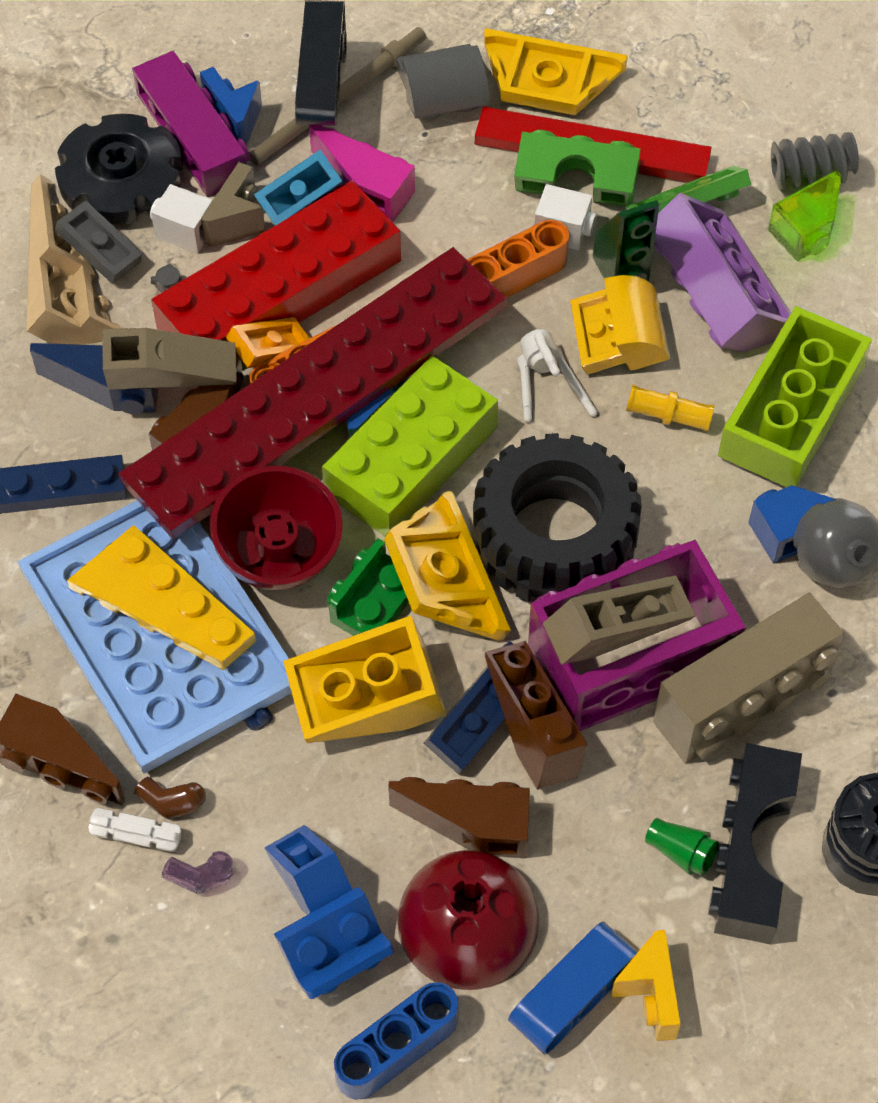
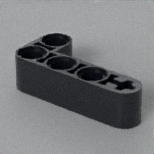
(320, 62)

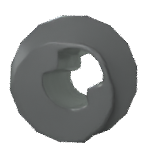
(813, 158)

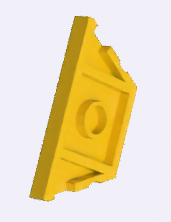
(549, 72)
(445, 571)

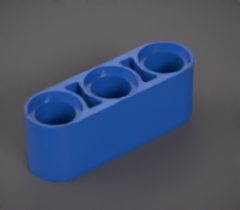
(572, 988)
(388, 1062)

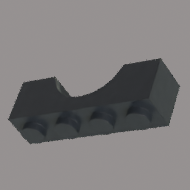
(749, 896)

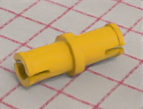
(670, 408)

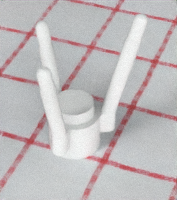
(543, 356)

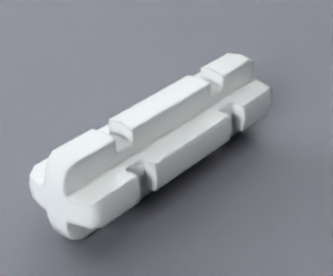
(135, 829)

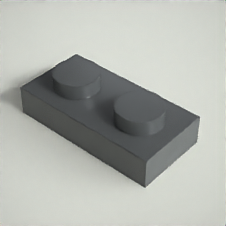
(98, 242)

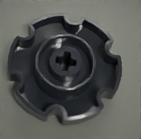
(118, 166)

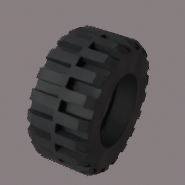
(554, 471)

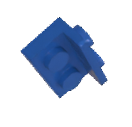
(333, 944)

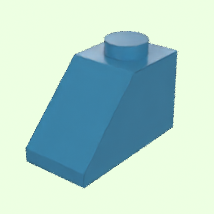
(299, 188)

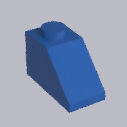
(776, 518)
(308, 869)

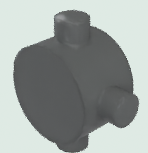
(166, 277)

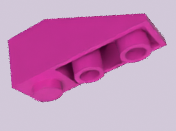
(382, 177)

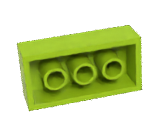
(794, 397)
(411, 446)

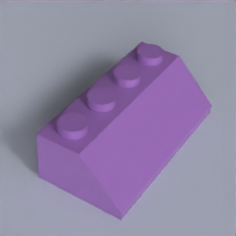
(719, 274)

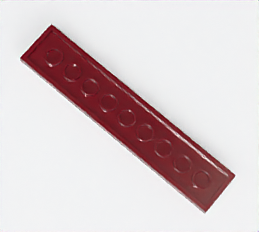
(313, 390)

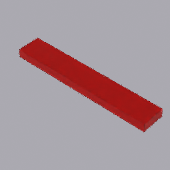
(657, 155)

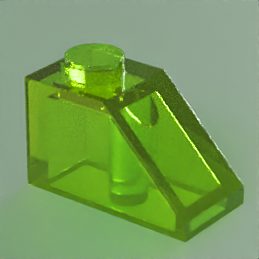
(807, 217)

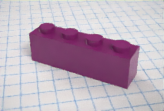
(188, 112)

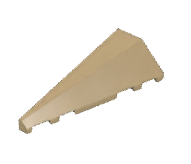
(60, 285)

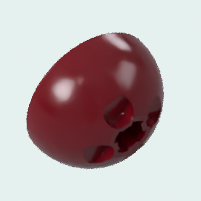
(271, 509)
(478, 940)

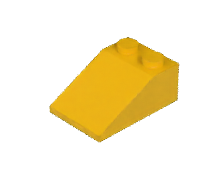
(365, 684)

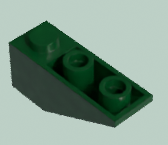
(627, 242)

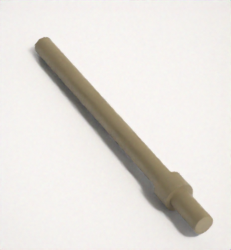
(347, 88)

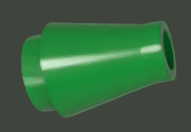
(685, 846)

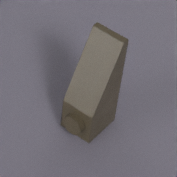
(616, 618)

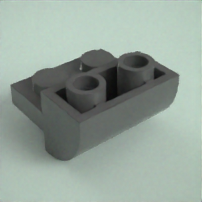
(444, 81)

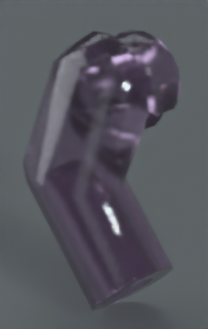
(203, 878)

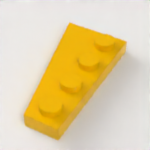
(160, 595)

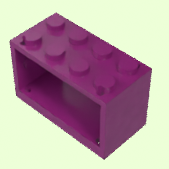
(637, 677)

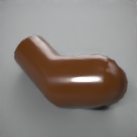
(172, 801)

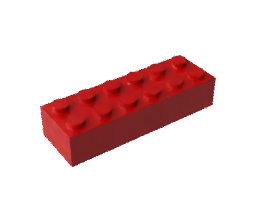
(286, 269)

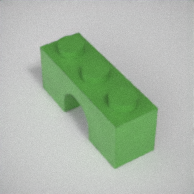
(547, 157)

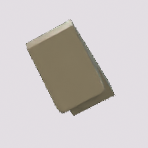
(233, 210)

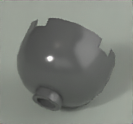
(837, 543)

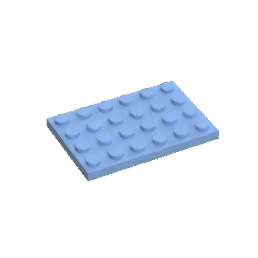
(147, 684)

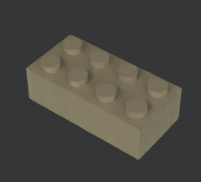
(748, 678)

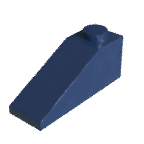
(82, 371)

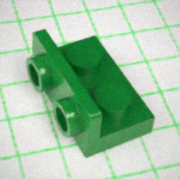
(369, 594)

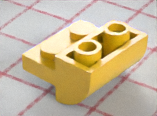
(620, 325)

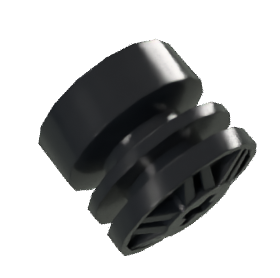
(852, 836)

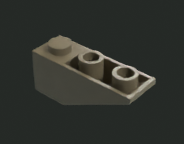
(165, 359)

